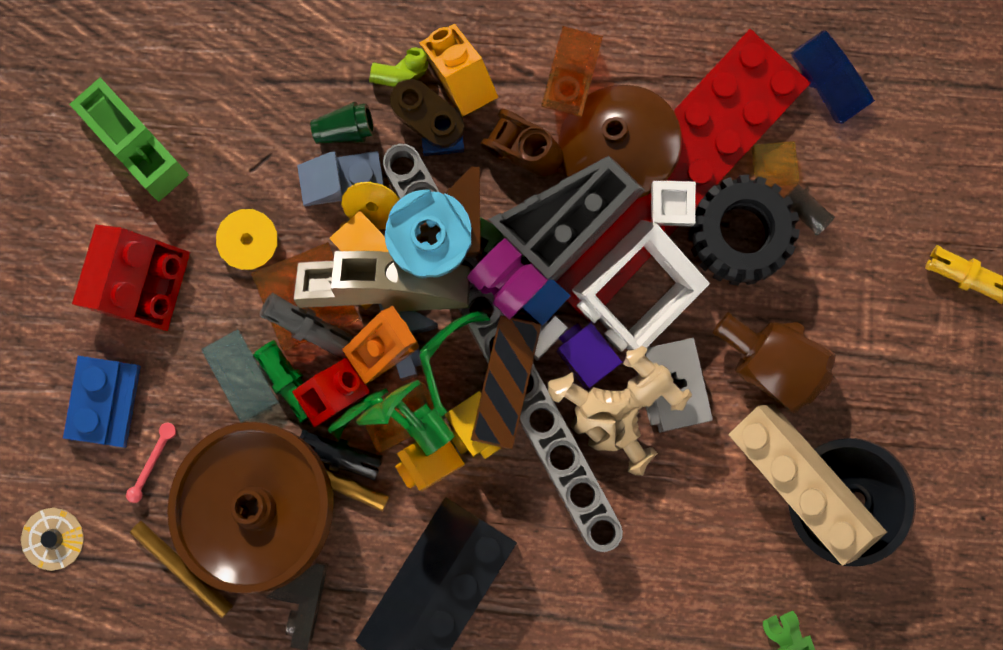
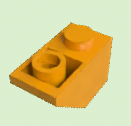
(459, 69)
(427, 470)

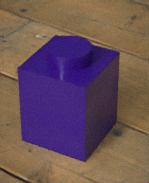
(587, 354)

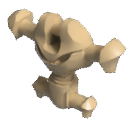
(612, 415)

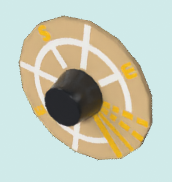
(52, 539)

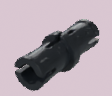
(342, 456)

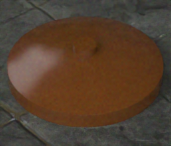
(250, 508)

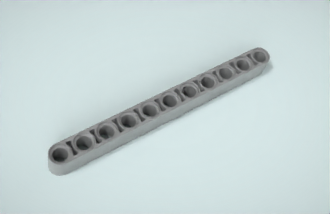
(537, 399)

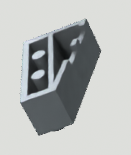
(569, 217)

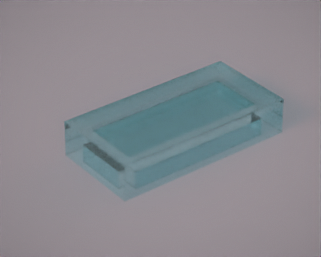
(240, 376)

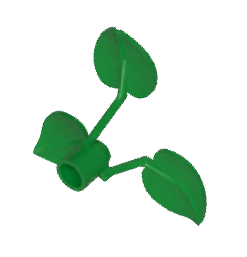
(423, 424)

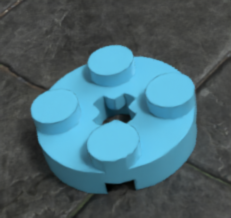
(433, 209)

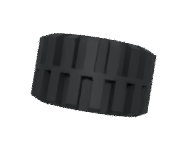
(763, 202)

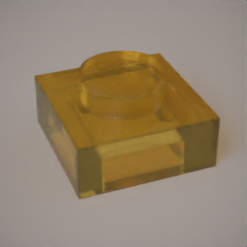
(776, 163)

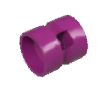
(507, 278)

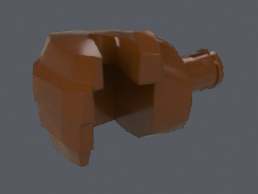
(779, 360)

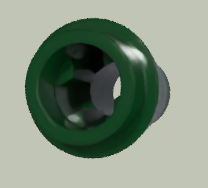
(344, 125)

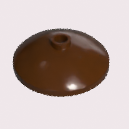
(645, 147)

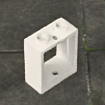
(685, 290)

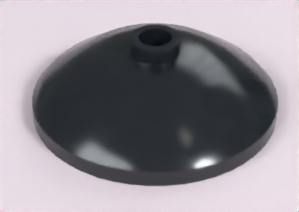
(886, 489)

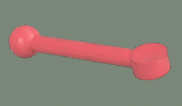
(167, 431)

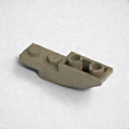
(377, 279)

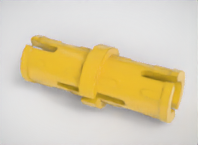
(967, 273)

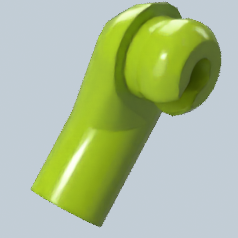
(411, 67)

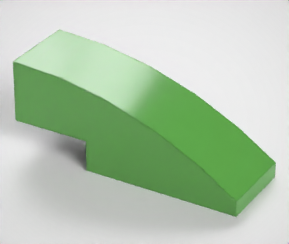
(129, 139)

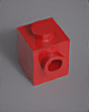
(330, 391)

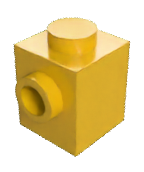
(462, 420)

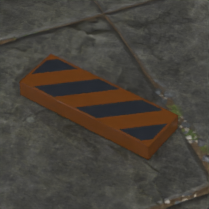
(506, 382)

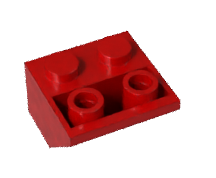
(131, 277)

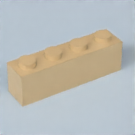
(807, 483)

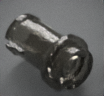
(809, 209)

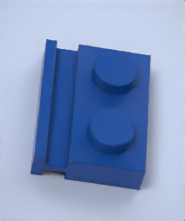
(102, 401)

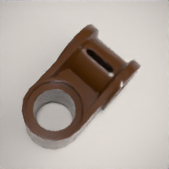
(518, 140)

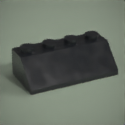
(438, 583)

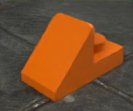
(380, 345)

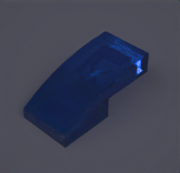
(833, 76)

